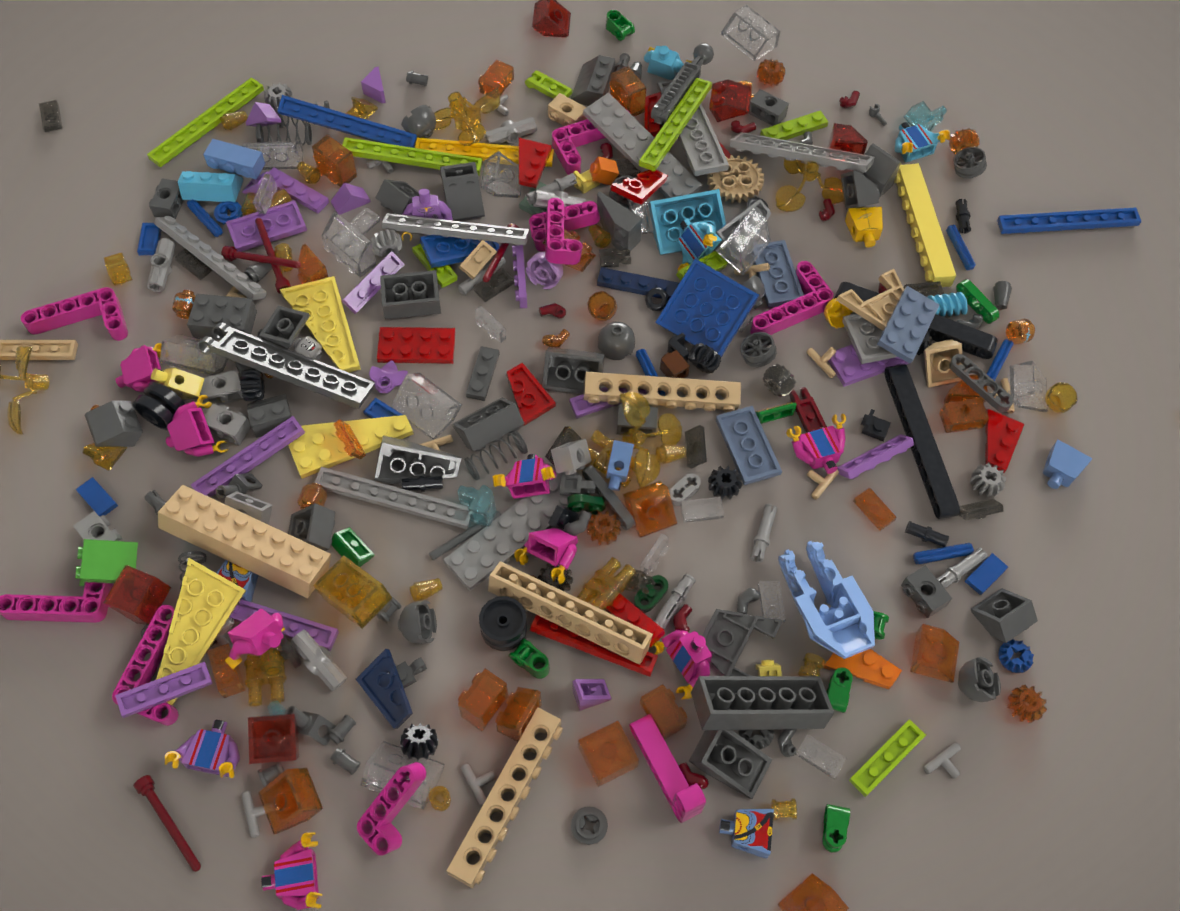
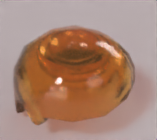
(602, 306)

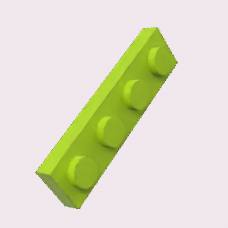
(797, 126)
(887, 758)

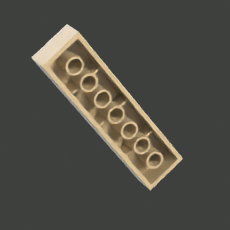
(244, 540)

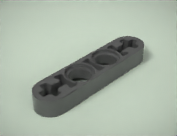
(984, 380)
(612, 502)

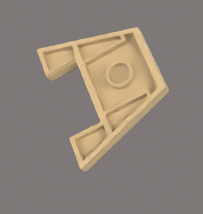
(879, 308)

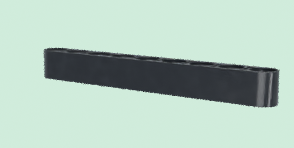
(941, 328)
(925, 448)

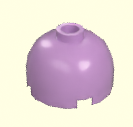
(543, 272)

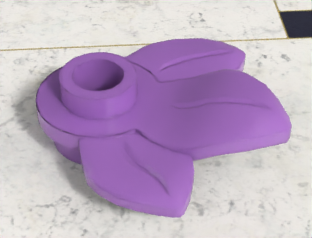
(387, 375)

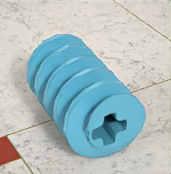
(950, 303)

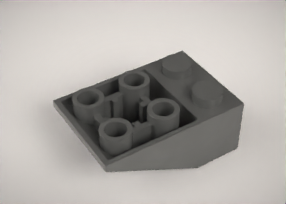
(462, 191)

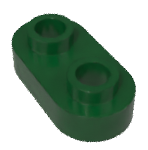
(587, 503)
(653, 596)

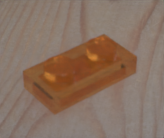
(348, 437)
(874, 509)

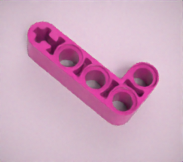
(575, 217)
(556, 247)
(376, 815)

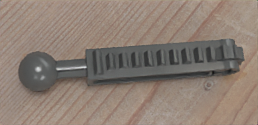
(681, 83)

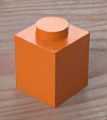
(604, 170)

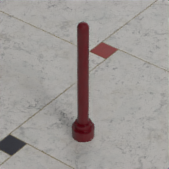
(230, 254)
(498, 256)
(281, 281)
(146, 787)

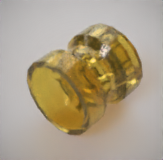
(812, 665)

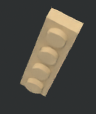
(41, 349)

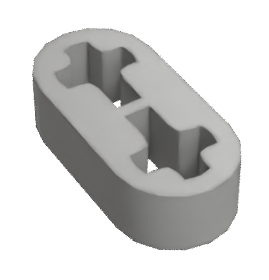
(686, 492)

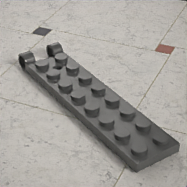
(287, 365)

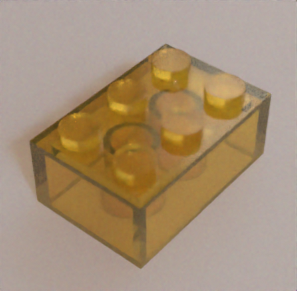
(352, 591)

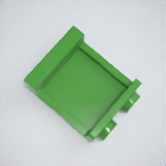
(104, 560)

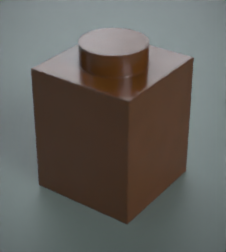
(674, 365)

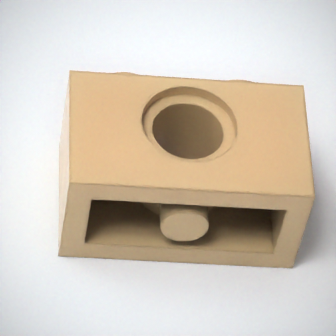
(565, 110)

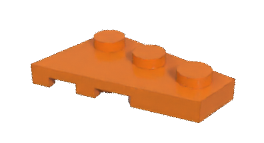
(867, 666)

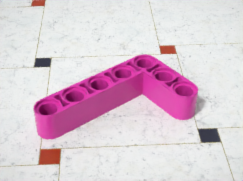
(572, 136)
(816, 298)
(76, 309)
(61, 604)
(147, 668)
(684, 800)

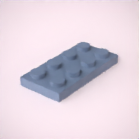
(781, 279)
(908, 324)
(748, 445)

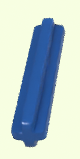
(204, 217)
(960, 247)
(1000, 359)
(647, 366)
(943, 553)

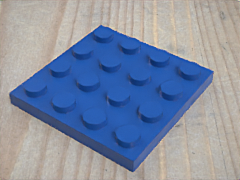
(707, 307)

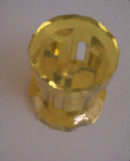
(440, 790)
(784, 809)

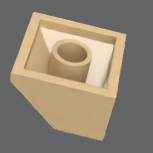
(937, 362)

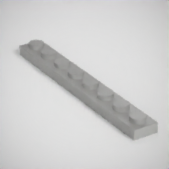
(458, 229)
(210, 258)
(394, 497)

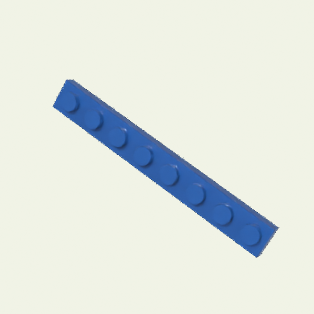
(345, 122)
(1068, 220)

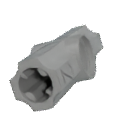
(511, 131)
(541, 198)
(161, 265)
(318, 660)

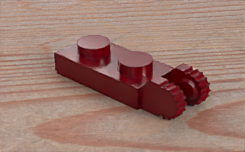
(807, 410)

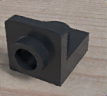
(677, 343)
(875, 426)
(562, 516)

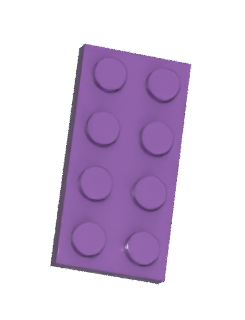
(278, 221)
(850, 370)

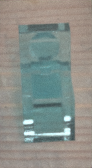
(924, 116)
(480, 502)

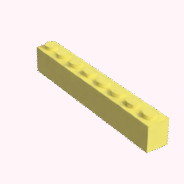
(924, 225)

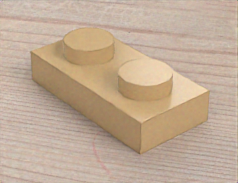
(477, 259)

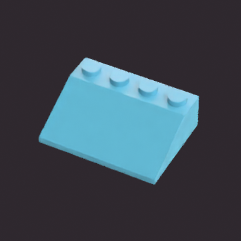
(670, 212)

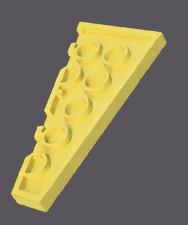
(326, 319)
(323, 448)
(198, 618)

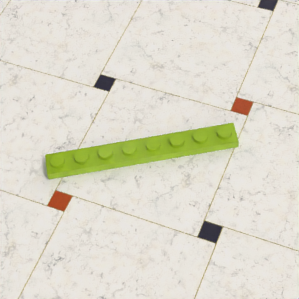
(205, 122)
(675, 124)
(406, 155)

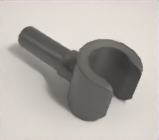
(874, 112)

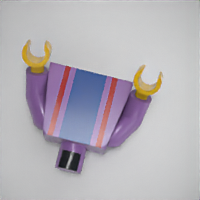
(208, 752)

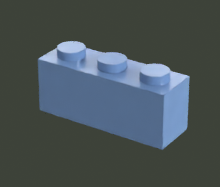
(234, 159)

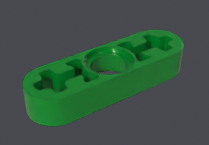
(984, 307)

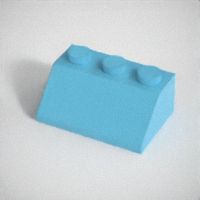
(209, 186)

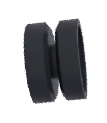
(158, 404)
(503, 623)

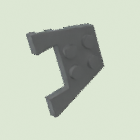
(728, 635)

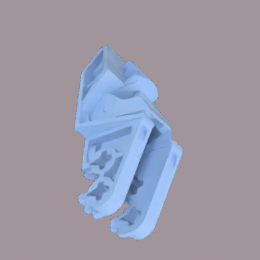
(848, 623)

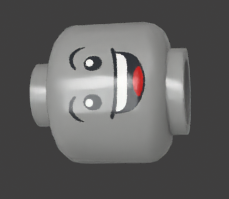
(308, 347)

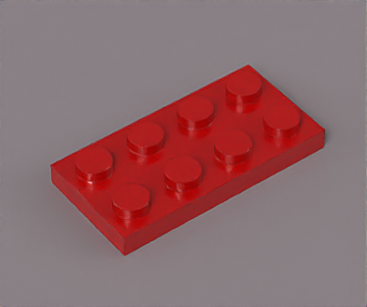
(416, 345)

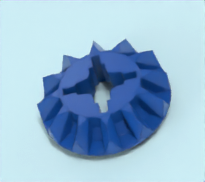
(221, 211)
(1015, 665)

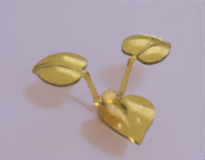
(458, 104)
(790, 199)
(31, 381)
(635, 410)

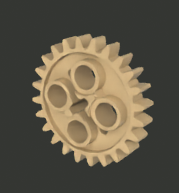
(739, 181)

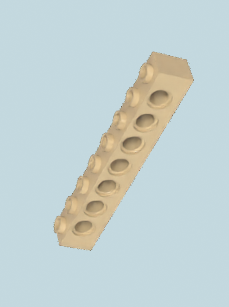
(709, 388)
(571, 612)
(459, 867)

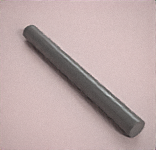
(458, 539)

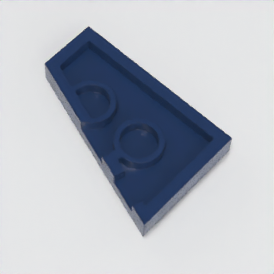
(385, 689)

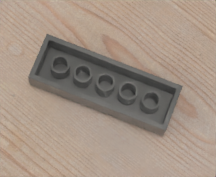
(761, 702)

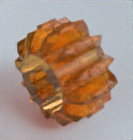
(771, 72)
(963, 139)
(611, 526)
(1033, 710)

